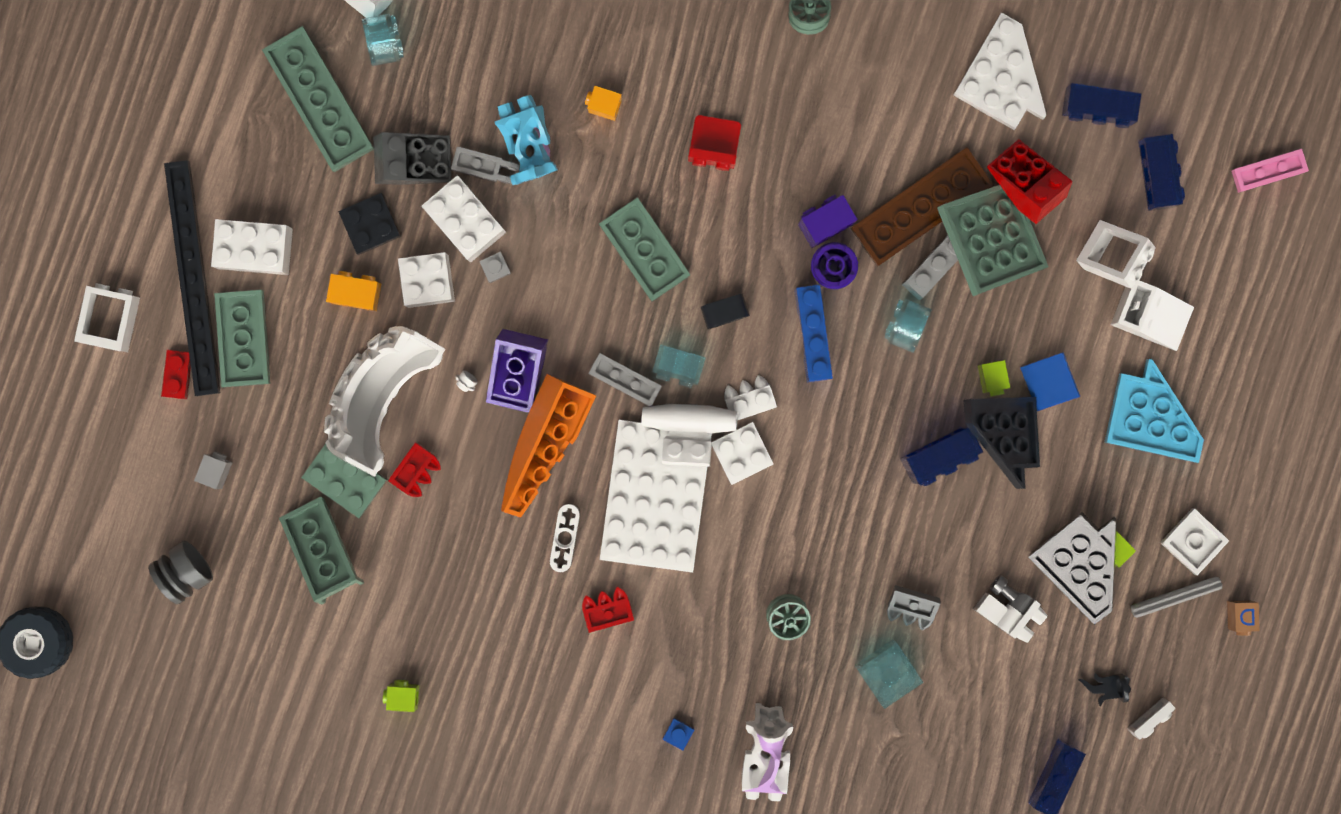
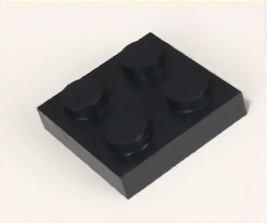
(369, 224)

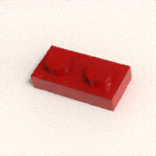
(176, 375)

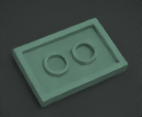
(343, 482)

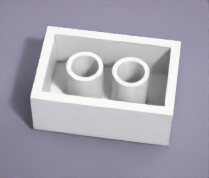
(463, 219)
(251, 247)

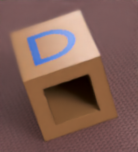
(1243, 617)

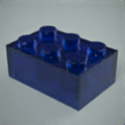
(942, 456)

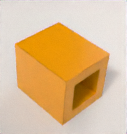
(603, 102)

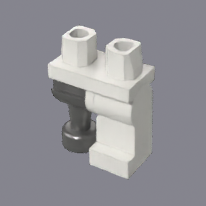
(1015, 614)

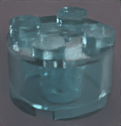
(381, 40)
(908, 325)

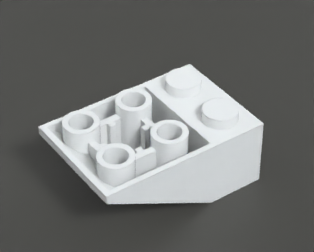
(1152, 314)

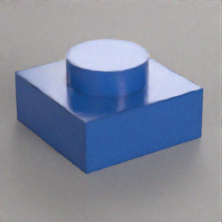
(678, 734)

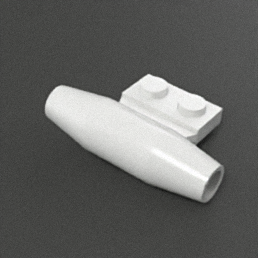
(688, 430)

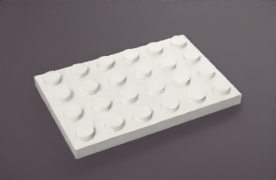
(651, 504)

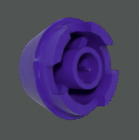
(834, 265)

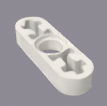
(567, 556)

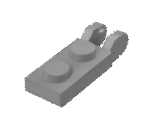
(481, 165)

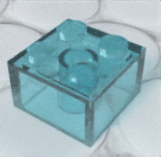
(888, 674)

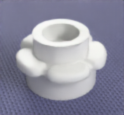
(466, 381)

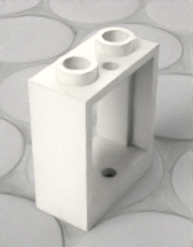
(1097, 245)
(127, 321)

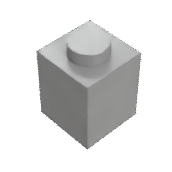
(213, 470)

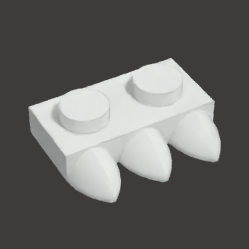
(750, 400)

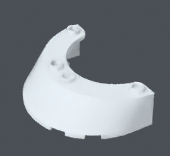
(367, 390)

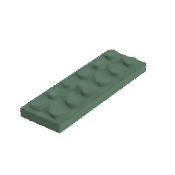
(318, 99)

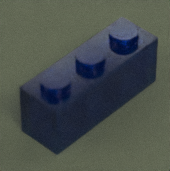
(1101, 105)
(1161, 172)
(1056, 778)

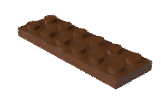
(916, 210)

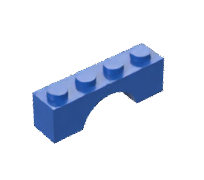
(814, 333)

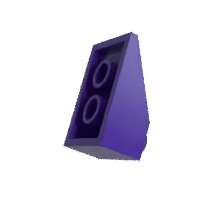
(516, 370)

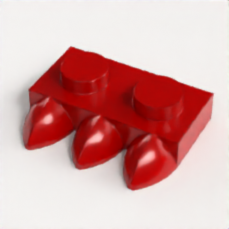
(413, 470)
(607, 612)

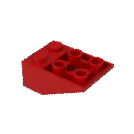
(1030, 181)

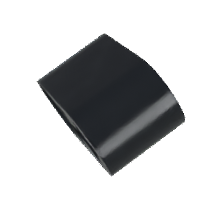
(725, 311)

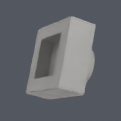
(495, 267)

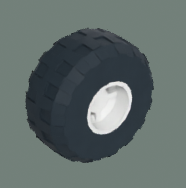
(35, 642)

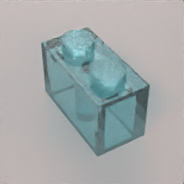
(678, 365)

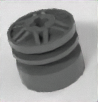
(180, 572)

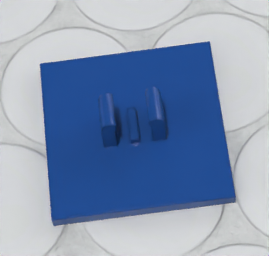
(1050, 381)

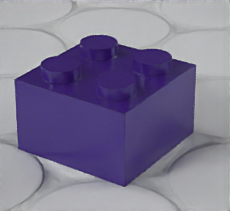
(826, 221)

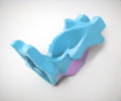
(526, 127)

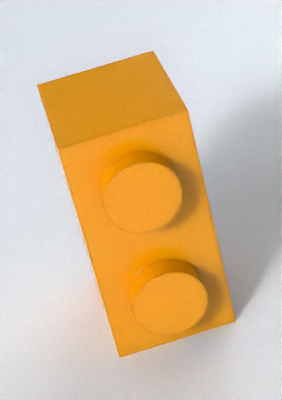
(353, 292)

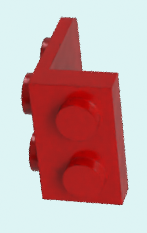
(714, 142)

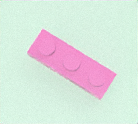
(1270, 170)

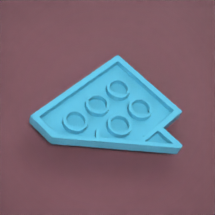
(1152, 418)

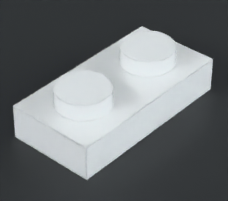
(1145, 724)

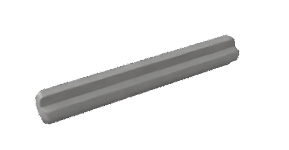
(1176, 597)

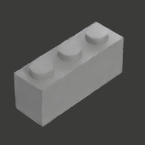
(931, 269)

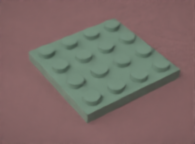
(991, 239)

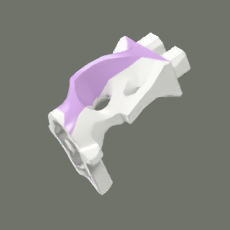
(769, 735)

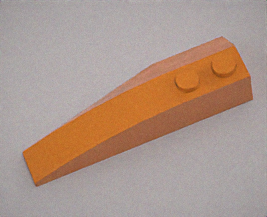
(548, 430)

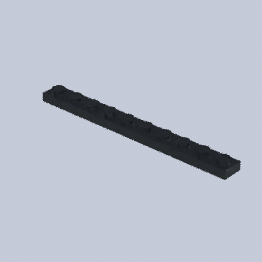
(192, 278)

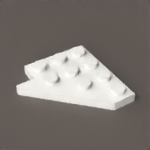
(1003, 76)

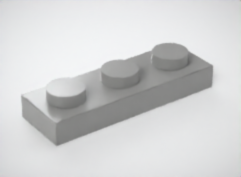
(625, 379)

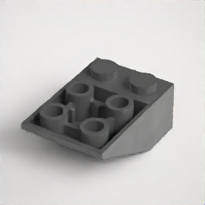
(411, 158)

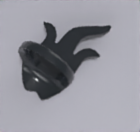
(1112, 687)

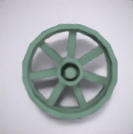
(809, 14)
(788, 617)

